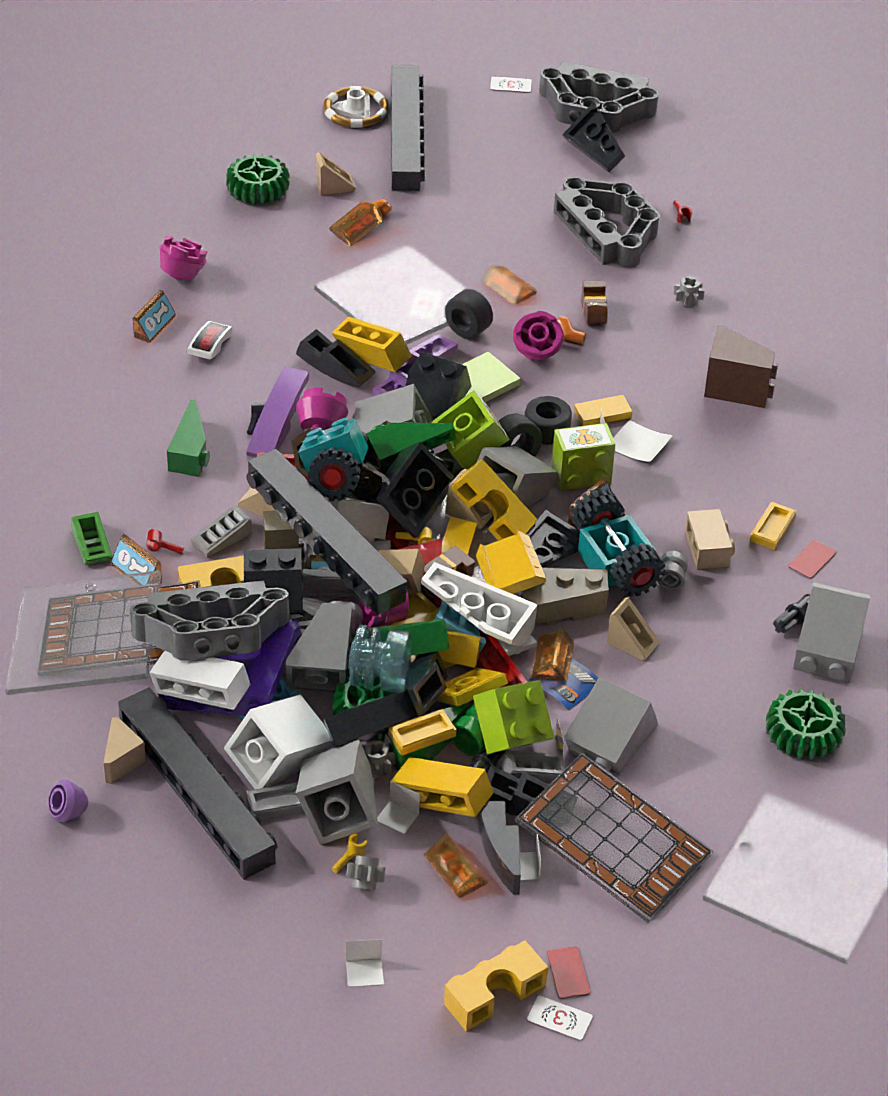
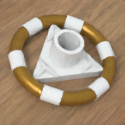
(355, 107)

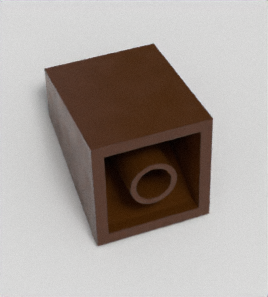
(740, 370)

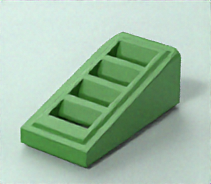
(86, 522)

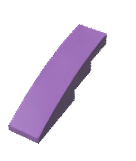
(435, 345)
(278, 411)

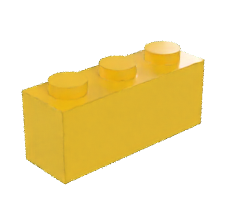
(373, 343)
(446, 785)

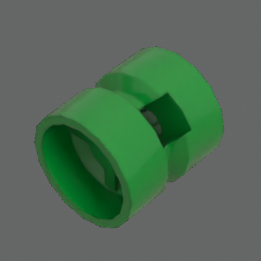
(469, 733)

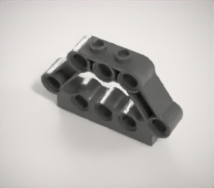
(617, 95)
(582, 208)
(210, 619)

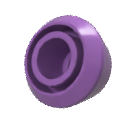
(67, 801)

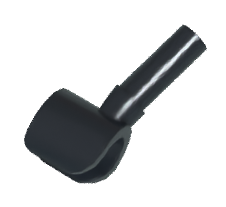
(256, 409)

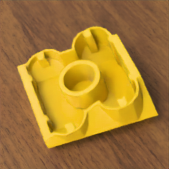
(511, 564)

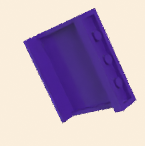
(263, 671)

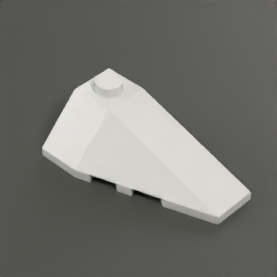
(484, 605)

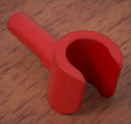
(683, 211)
(155, 542)

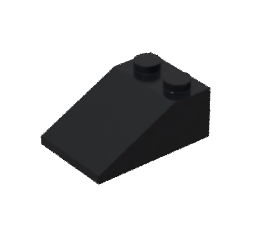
(414, 488)

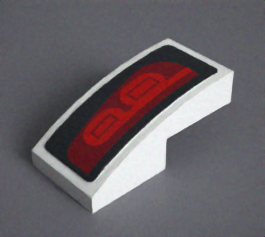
(209, 340)

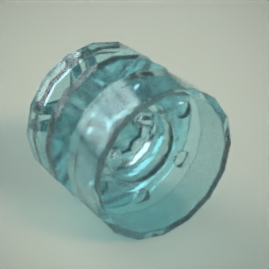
(379, 658)

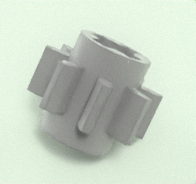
(689, 291)
(379, 757)
(365, 872)

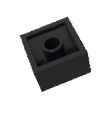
(439, 382)
(278, 570)

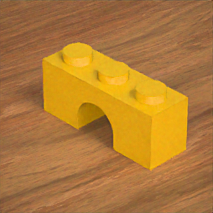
(485, 486)
(214, 572)
(514, 969)

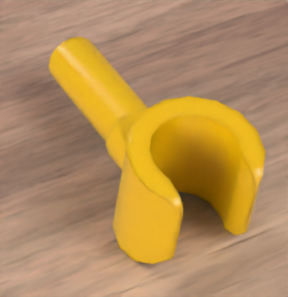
(424, 536)
(353, 850)

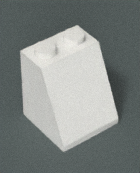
(276, 740)

